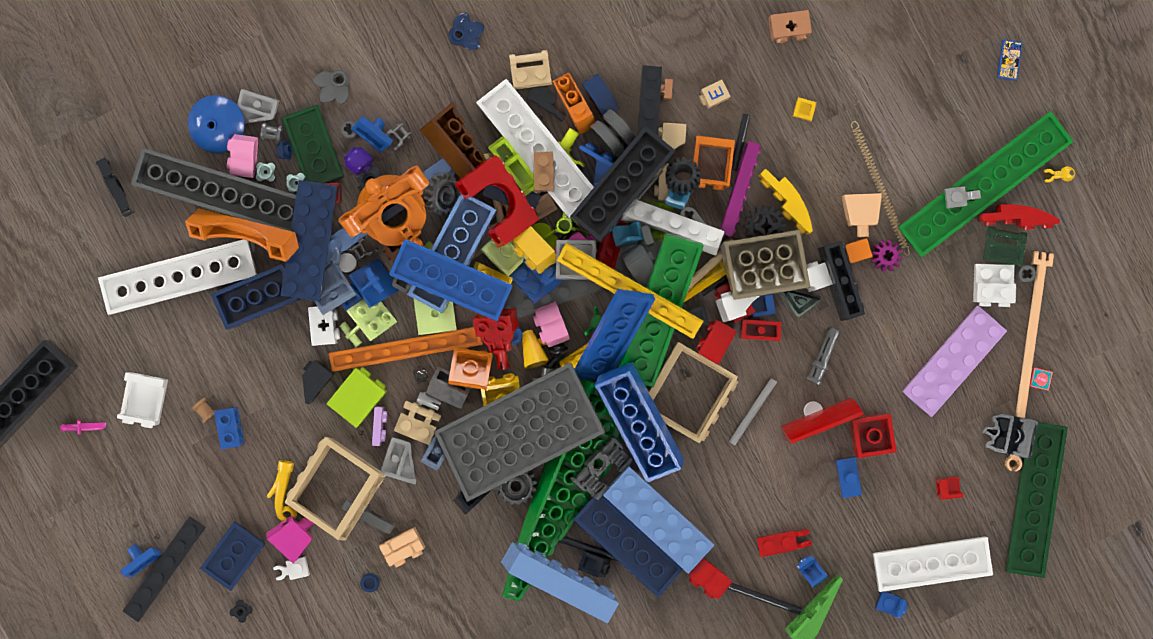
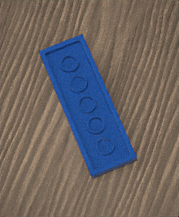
(451, 280)
(614, 333)

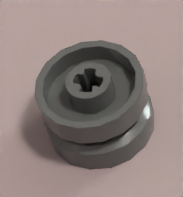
(614, 133)

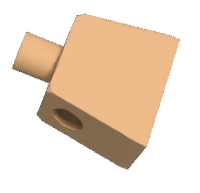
(862, 211)

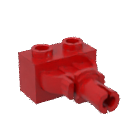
(497, 334)

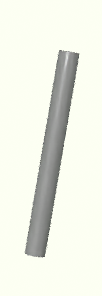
(752, 412)

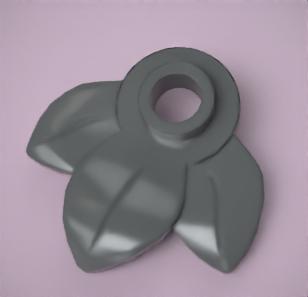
(330, 87)

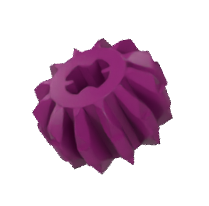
(892, 260)

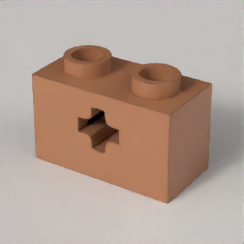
(799, 20)

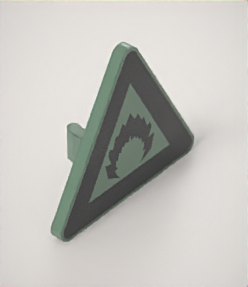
(800, 301)

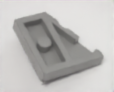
(257, 106)
(399, 461)

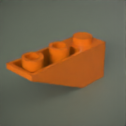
(574, 103)

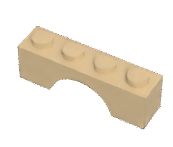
(673, 135)

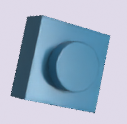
(677, 201)

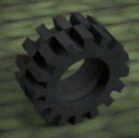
(682, 166)

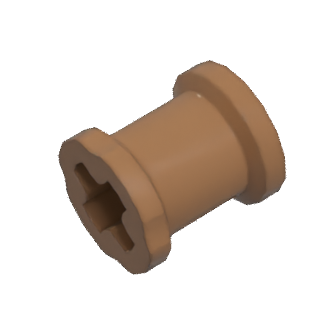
(203, 410)

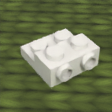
(994, 284)

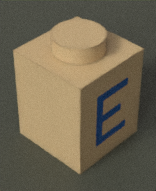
(714, 94)

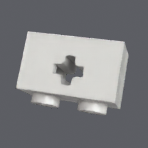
(318, 334)

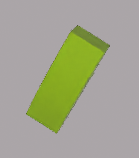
(514, 164)

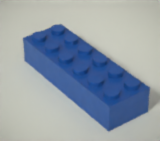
(639, 422)

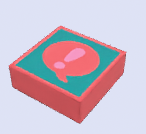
(1040, 379)

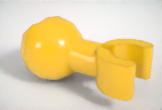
(1064, 174)

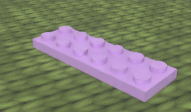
(954, 361)

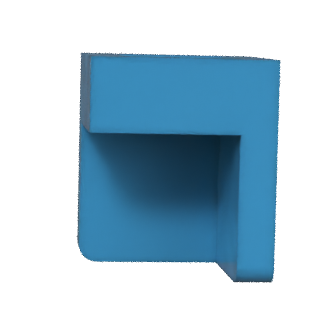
(627, 235)

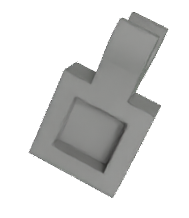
(958, 197)

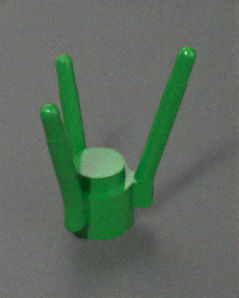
(594, 321)

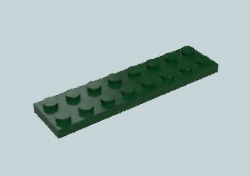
(1036, 502)

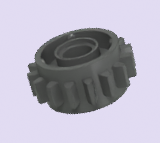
(441, 193)
(519, 494)

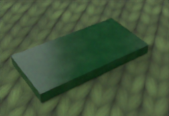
(313, 145)

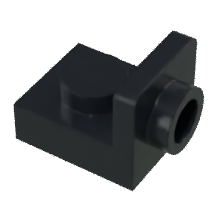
(594, 565)

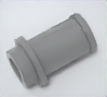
(428, 400)

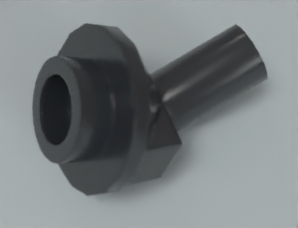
(558, 351)

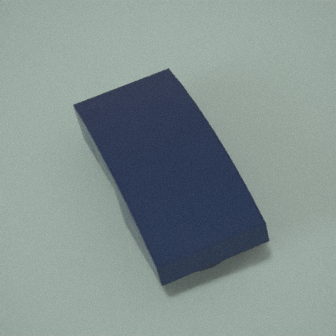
(600, 94)

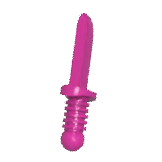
(83, 426)

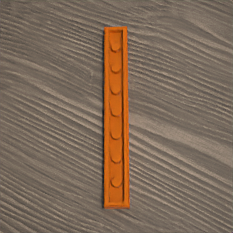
(403, 349)

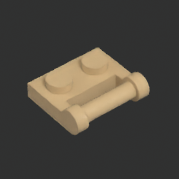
(533, 75)

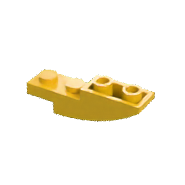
(794, 206)

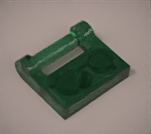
(1003, 252)

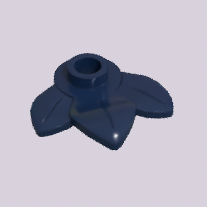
(469, 32)

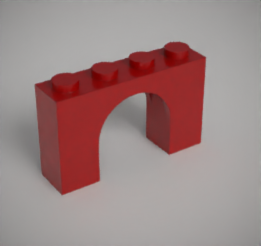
(520, 212)

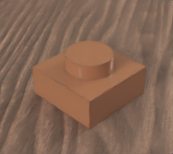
(666, 89)

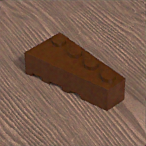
(453, 141)

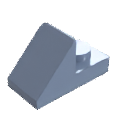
(433, 455)

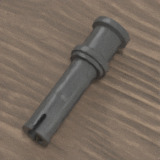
(820, 365)

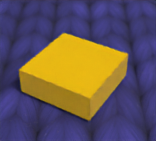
(804, 109)

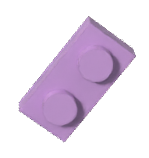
(379, 434)

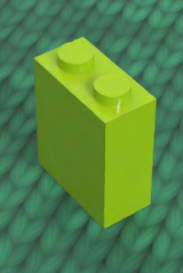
(357, 396)

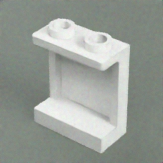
(143, 399)

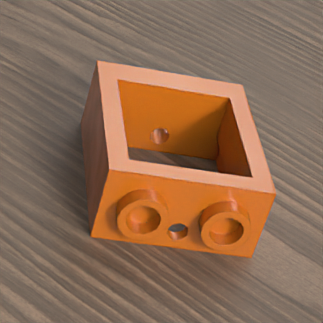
(715, 143)

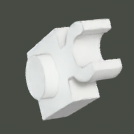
(294, 570)

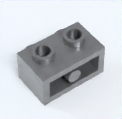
(446, 392)

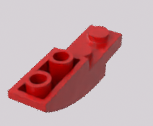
(1025, 217)

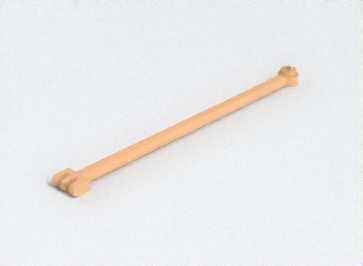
(1041, 264)

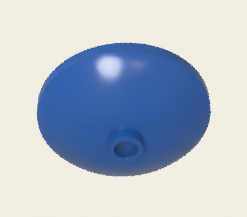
(226, 118)

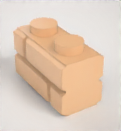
(402, 546)

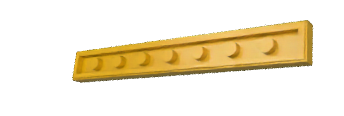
(613, 280)

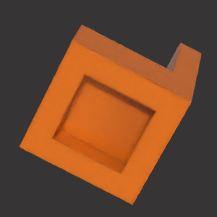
(858, 250)

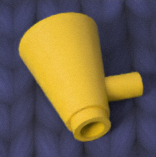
(532, 350)

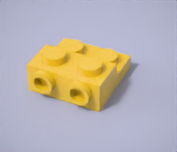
(499, 387)

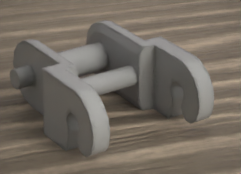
(406, 135)

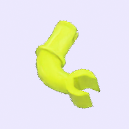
(568, 141)

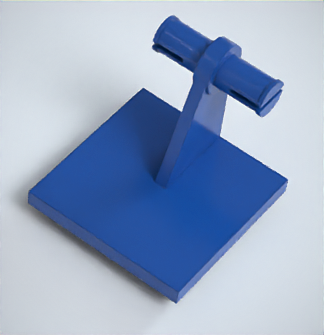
(603, 163)
(373, 283)

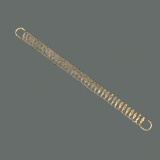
(888, 200)

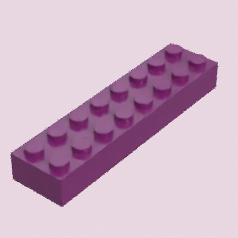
(739, 188)

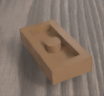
(543, 171)

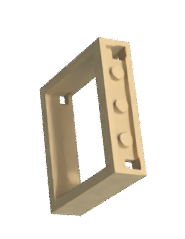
(721, 400)
(359, 504)

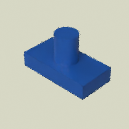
(372, 133)
(848, 477)
(140, 560)

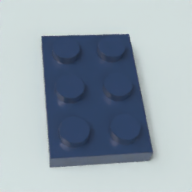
(232, 555)

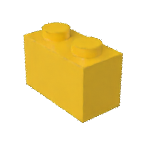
(534, 250)

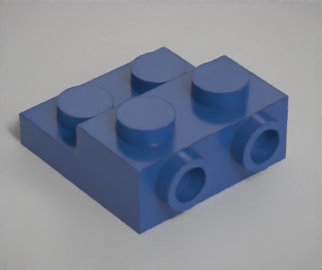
(534, 284)

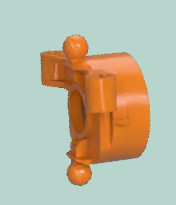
(381, 193)

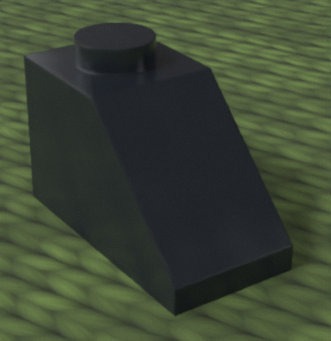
(315, 379)

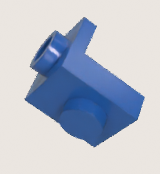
(812, 571)

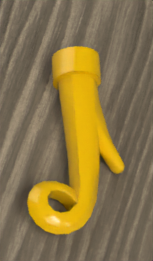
(280, 488)

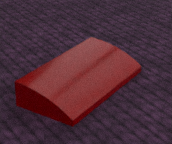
(821, 420)

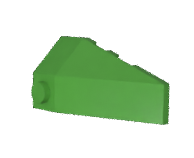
(812, 616)

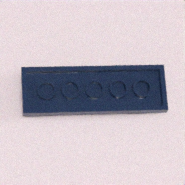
(313, 227)
(628, 544)

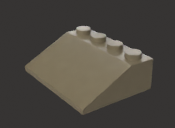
(765, 264)

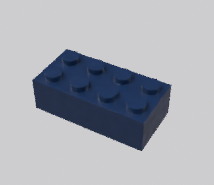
(252, 298)

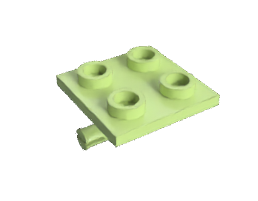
(371, 321)

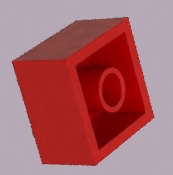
(872, 435)

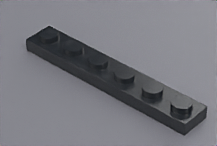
(164, 569)

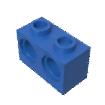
(229, 428)

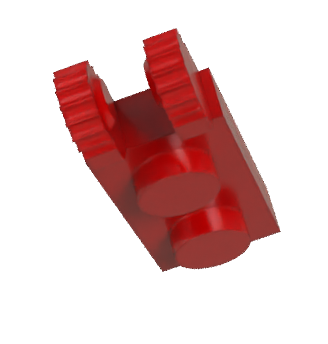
(781, 542)

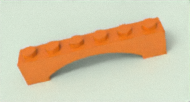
(207, 224)

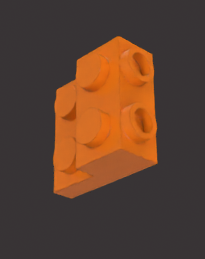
(470, 368)

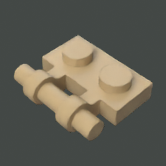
(414, 427)

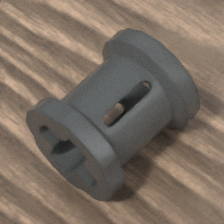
(266, 135)

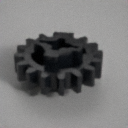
(764, 217)

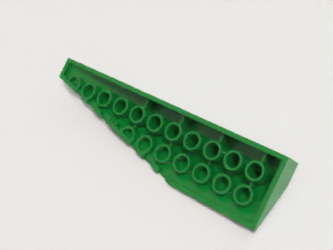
(557, 496)

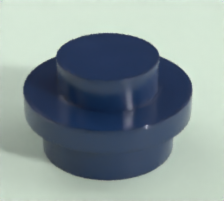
(370, 582)

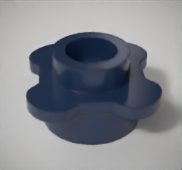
(284, 150)

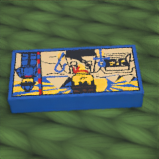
(1009, 60)

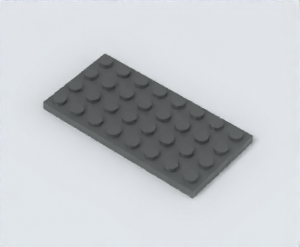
(519, 432)

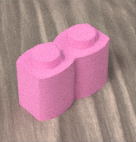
(243, 155)
(552, 324)

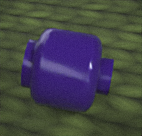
(358, 160)

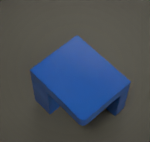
(763, 306)

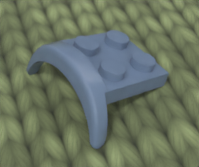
(335, 286)

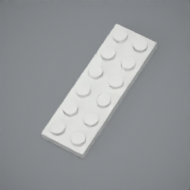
(932, 564)

